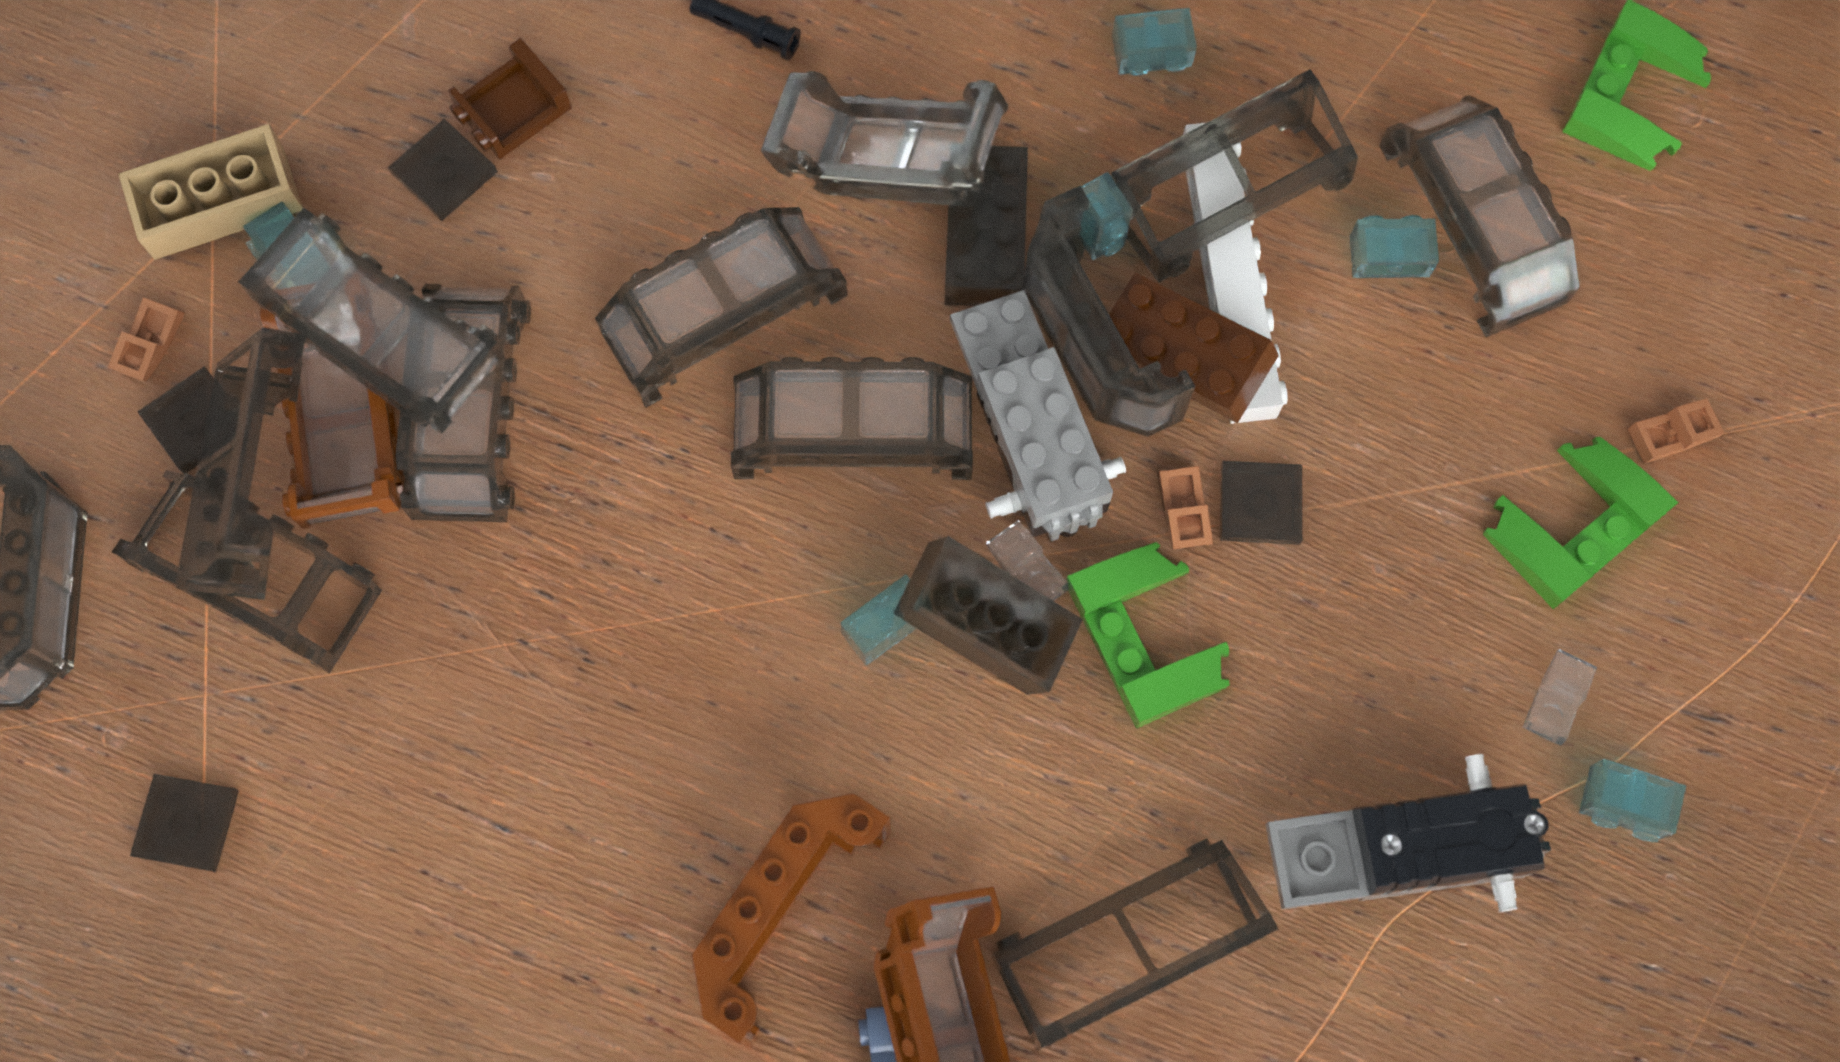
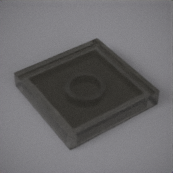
(442, 169)
(180, 418)
(1261, 502)
(184, 823)

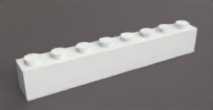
(1232, 271)

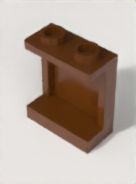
(511, 102)

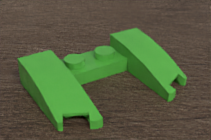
(1597, 113)
(1560, 570)
(1144, 691)

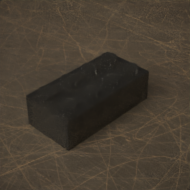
(989, 233)
(988, 616)

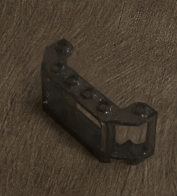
(283, 627)

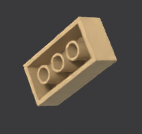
(208, 191)

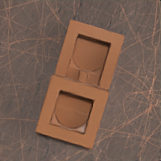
(148, 340)
(1675, 431)
(1184, 508)

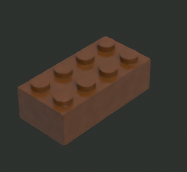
(1218, 354)

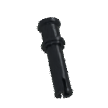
(759, 30)

